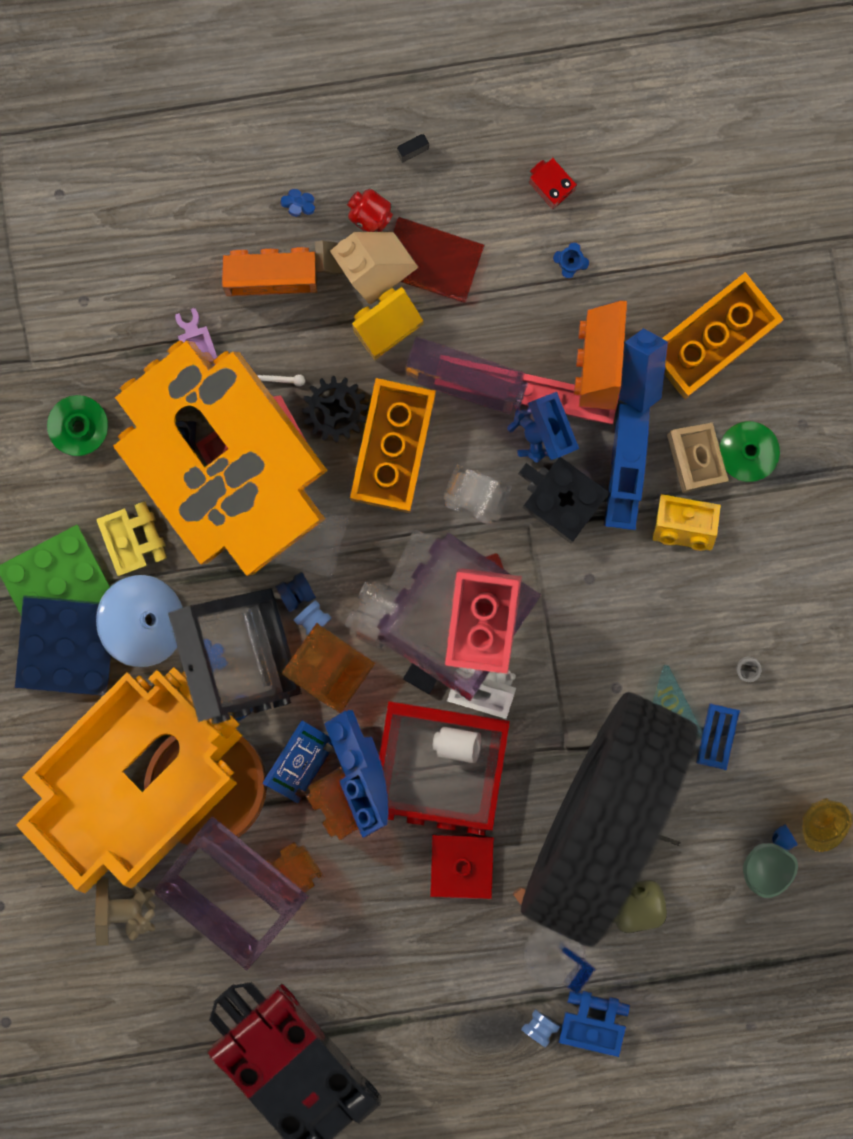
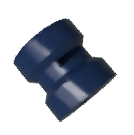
(302, 590)

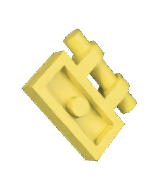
(122, 541)

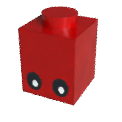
(551, 182)

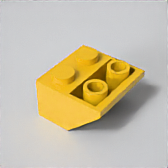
(387, 322)

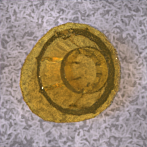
(826, 824)

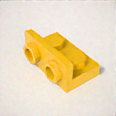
(686, 523)

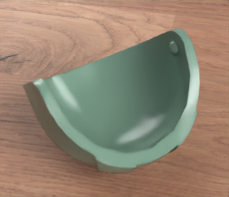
(769, 870)

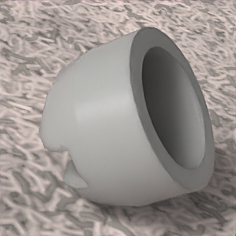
(746, 674)

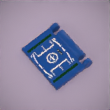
(298, 761)

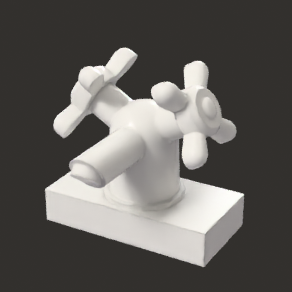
(492, 697)

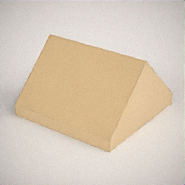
(697, 457)

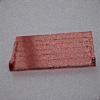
(443, 259)

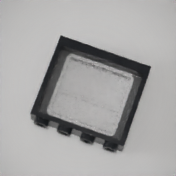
(230, 655)

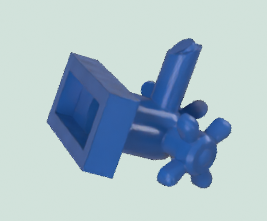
(548, 428)

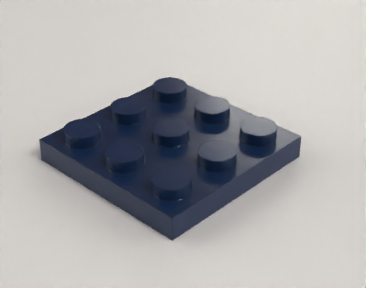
(61, 647)

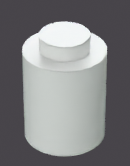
(457, 744)

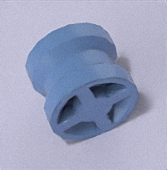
(311, 616)
(540, 1028)

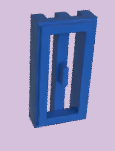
(716, 741)

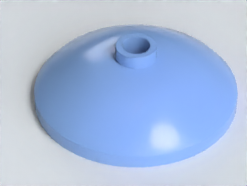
(123, 624)

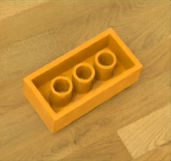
(718, 334)
(392, 445)

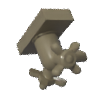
(125, 911)

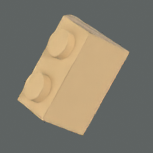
(373, 262)

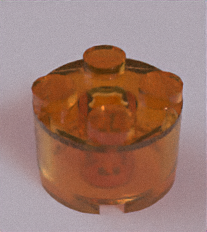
(298, 866)

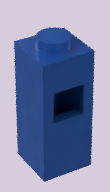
(643, 370)

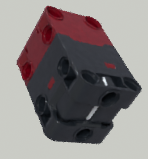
(289, 1065)

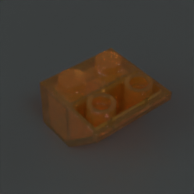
(328, 668)
(330, 798)

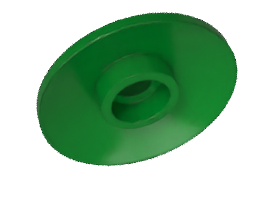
(62, 420)
(736, 460)

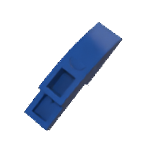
(628, 467)
(363, 770)

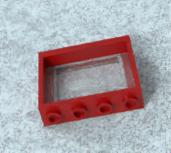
(438, 787)

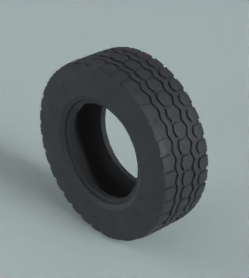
(610, 819)

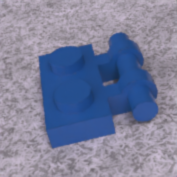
(591, 1033)

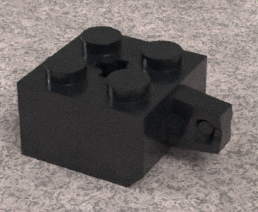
(544, 501)

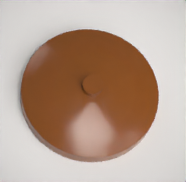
(241, 804)

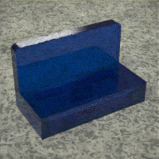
(581, 971)

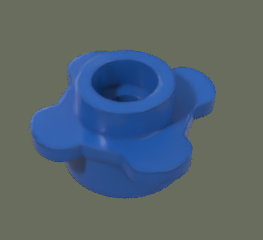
(573, 251)

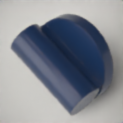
(188, 431)

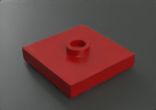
(462, 866)

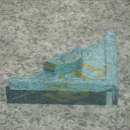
(671, 696)

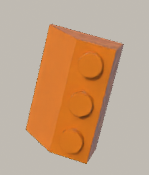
(269, 272)
(601, 356)

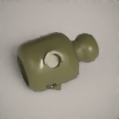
(643, 908)

